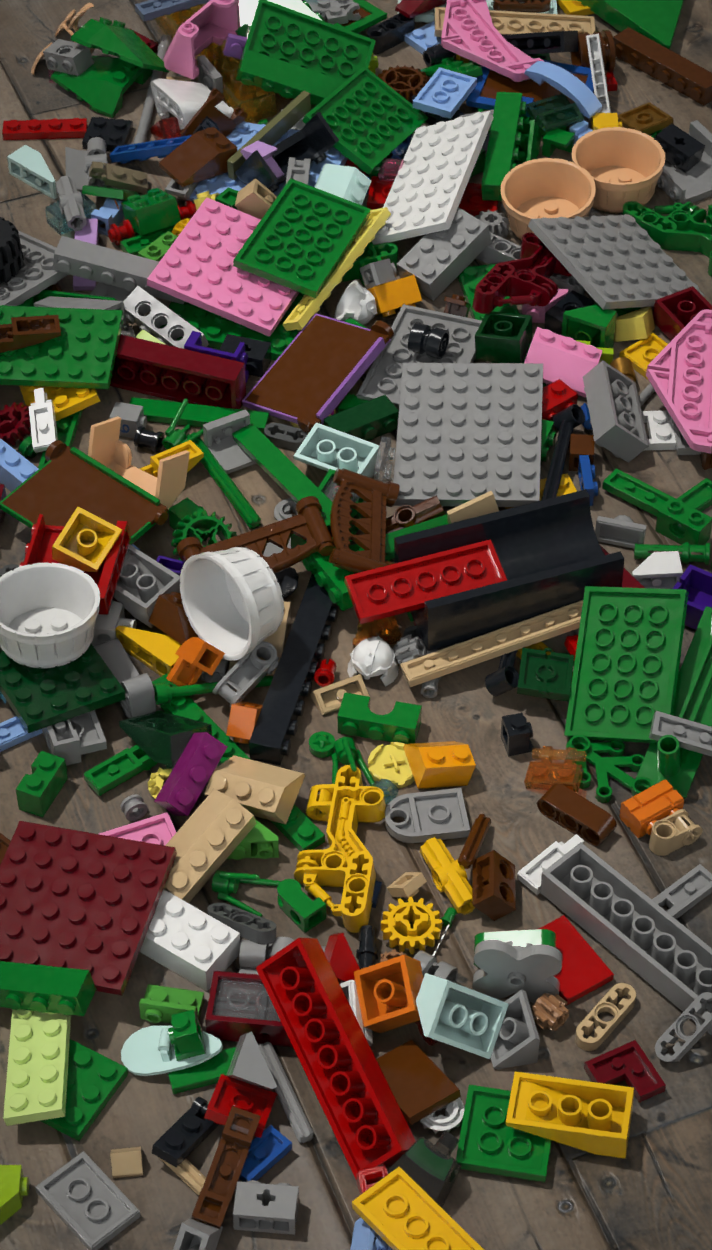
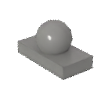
(620, 531)

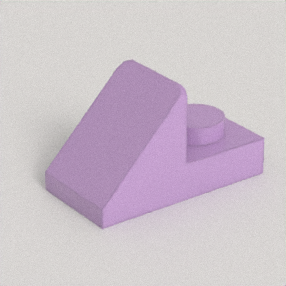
(266, 152)

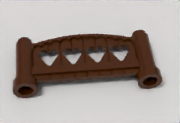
(376, 497)
(307, 525)

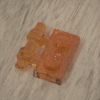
(545, 773)

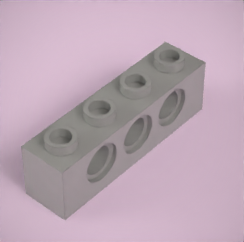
(141, 302)

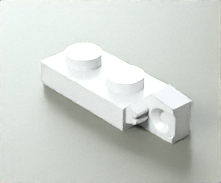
(42, 421)
(532, 872)

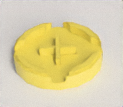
(391, 764)

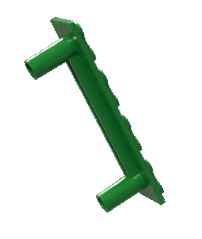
(693, 703)

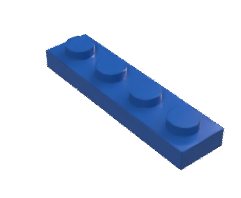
(146, 150)

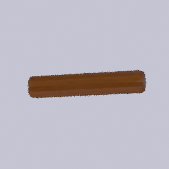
(474, 841)

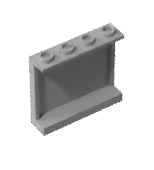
(696, 182)

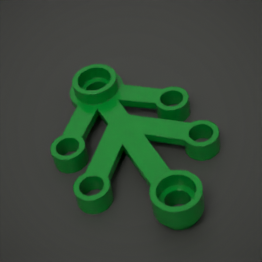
(609, 766)

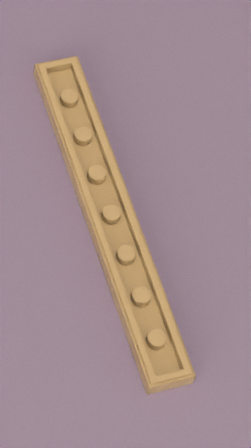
(492, 644)

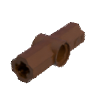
(411, 515)

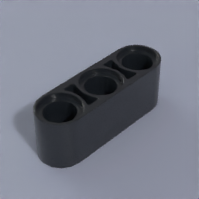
(390, 32)

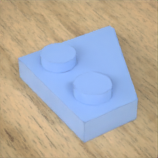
(422, 38)

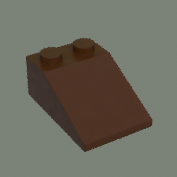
(199, 157)

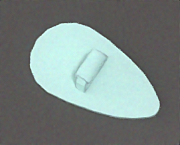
(151, 1052)

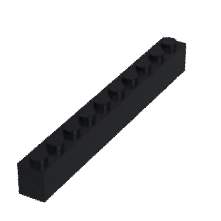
(293, 676)

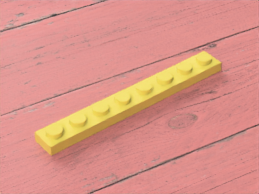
(308, 305)

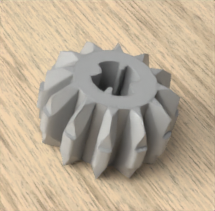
(496, 221)

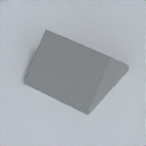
(518, 1035)
(249, 1064)

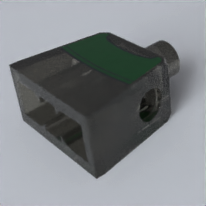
(431, 1165)

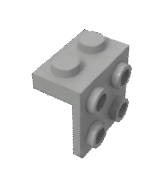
(221, 444)

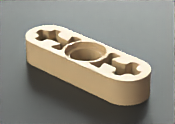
(603, 1028)

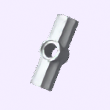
(71, 203)

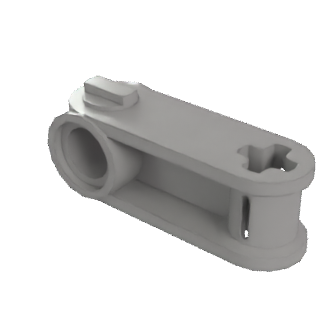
(247, 673)

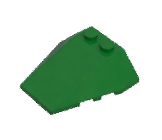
(119, 42)
(103, 83)

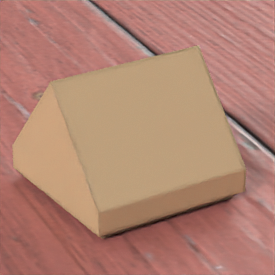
(126, 1162)

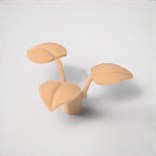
(70, 21)

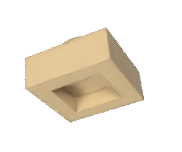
(407, 885)

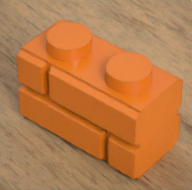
(650, 806)

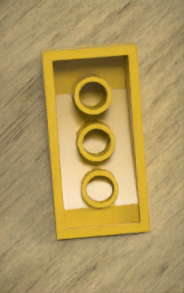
(572, 1112)

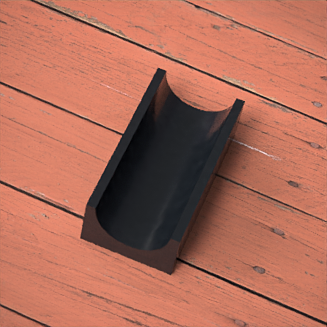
(546, 557)

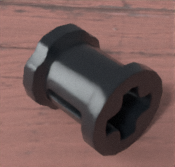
(148, 439)

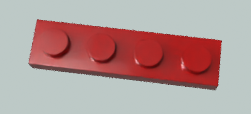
(44, 129)

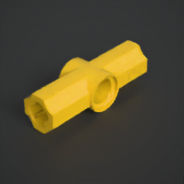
(448, 875)

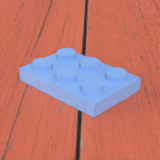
(444, 93)

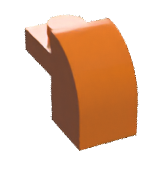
(194, 658)

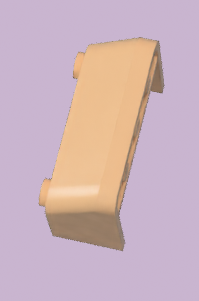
(117, 456)

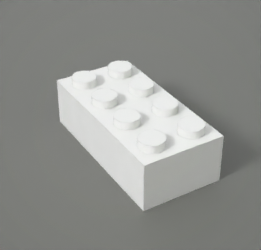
(189, 941)

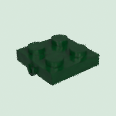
(545, 674)

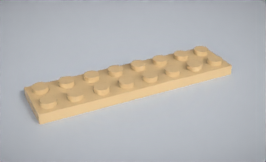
(525, 22)

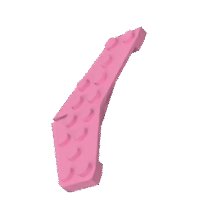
(472, 35)
(684, 381)

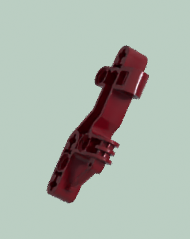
(521, 279)

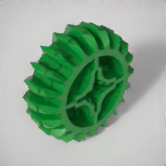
(188, 529)

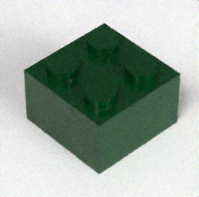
(503, 337)

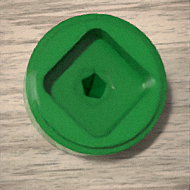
(321, 744)

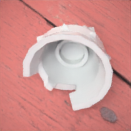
(357, 304)
(373, 658)

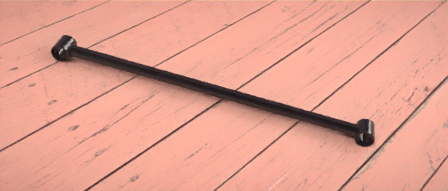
(565, 421)

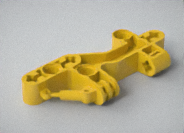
(347, 859)

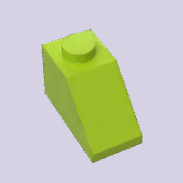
(12, 1189)

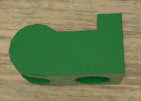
(299, 906)

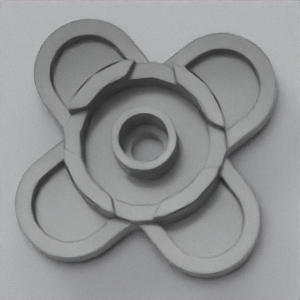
(516, 968)

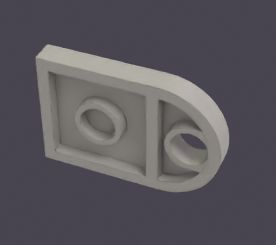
(428, 815)

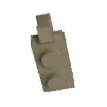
(119, 177)

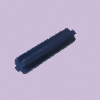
(400, 151)

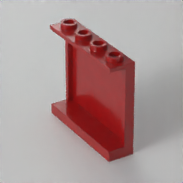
(106, 578)

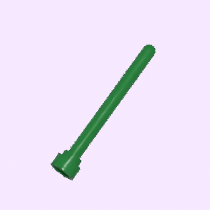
(165, 692)

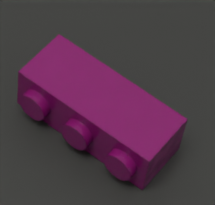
(190, 774)

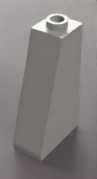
(81, 303)

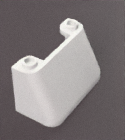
(182, 99)

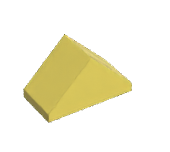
(634, 325)

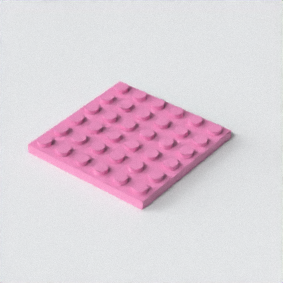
(203, 274)

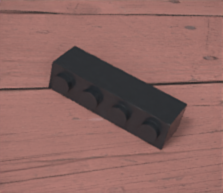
(544, 42)

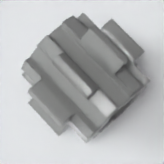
(409, 649)

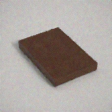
(416, 1082)

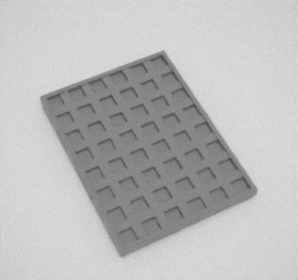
(469, 433)

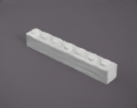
(598, 71)

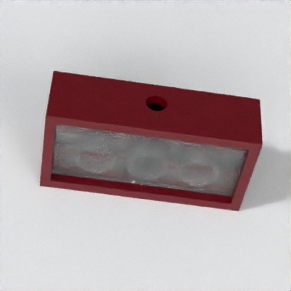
(241, 1006)

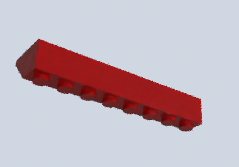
(335, 1056)

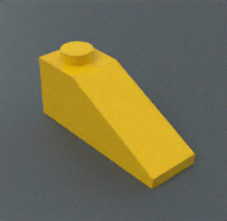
(150, 648)

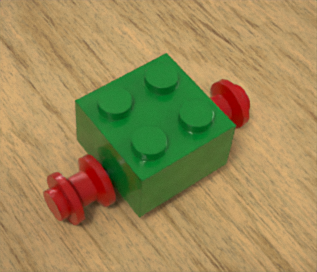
(149, 214)

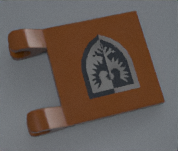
(210, 116)

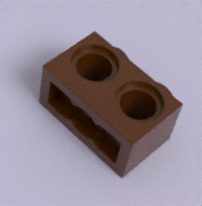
(493, 885)

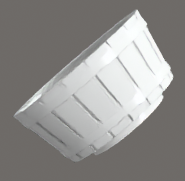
(231, 599)
(47, 614)

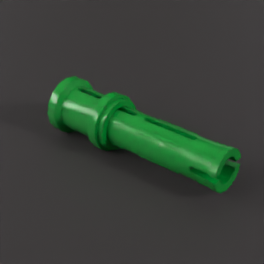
(641, 551)

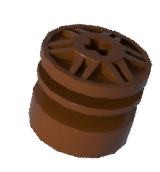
(581, 57)

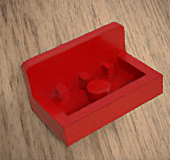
(556, 398)

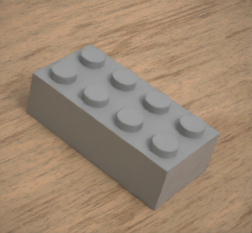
(445, 254)
(615, 412)

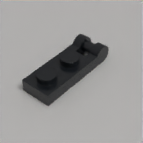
(184, 1134)

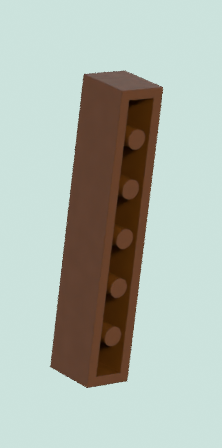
(664, 65)

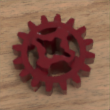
(14, 423)

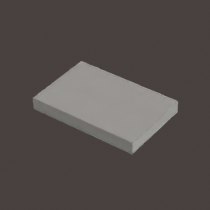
(88, 1202)

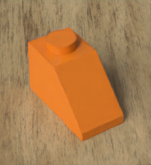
(243, 720)

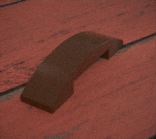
(226, 1167)

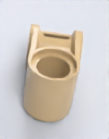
(673, 833)

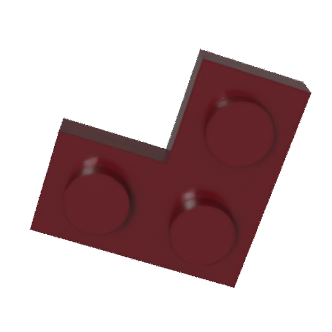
(627, 1064)

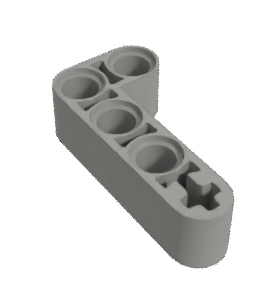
(138, 688)

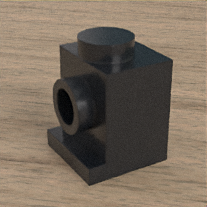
(516, 734)

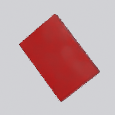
(581, 966)

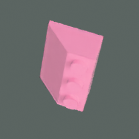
(562, 358)

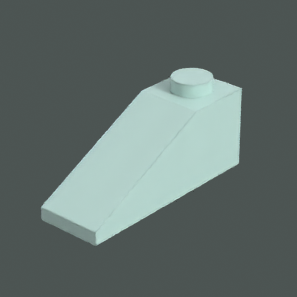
(31, 169)

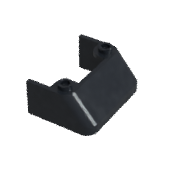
(310, 142)

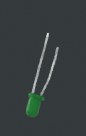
(447, 921)

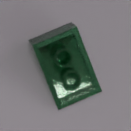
(163, 734)

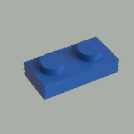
(586, 474)
(265, 1154)

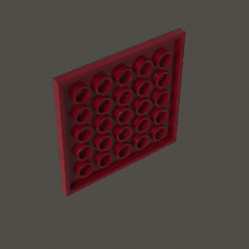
(79, 900)

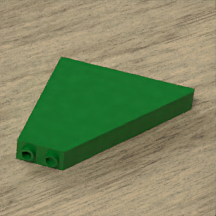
(648, 17)

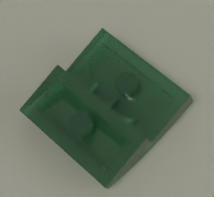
(554, 112)

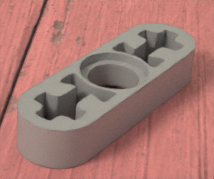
(677, 1027)

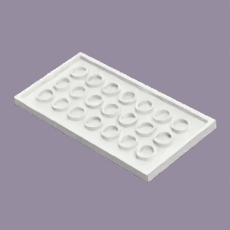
(433, 177)

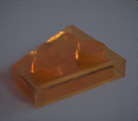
(384, 628)

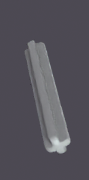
(287, 1095)

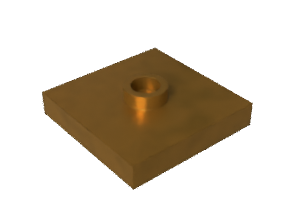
(645, 118)

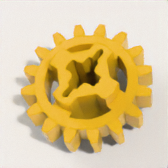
(397, 927)

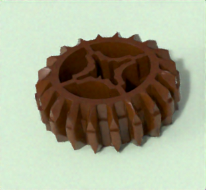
(405, 80)

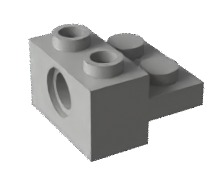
(71, 743)

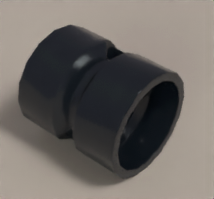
(424, 340)

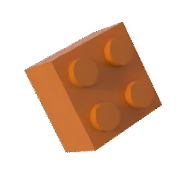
(389, 993)

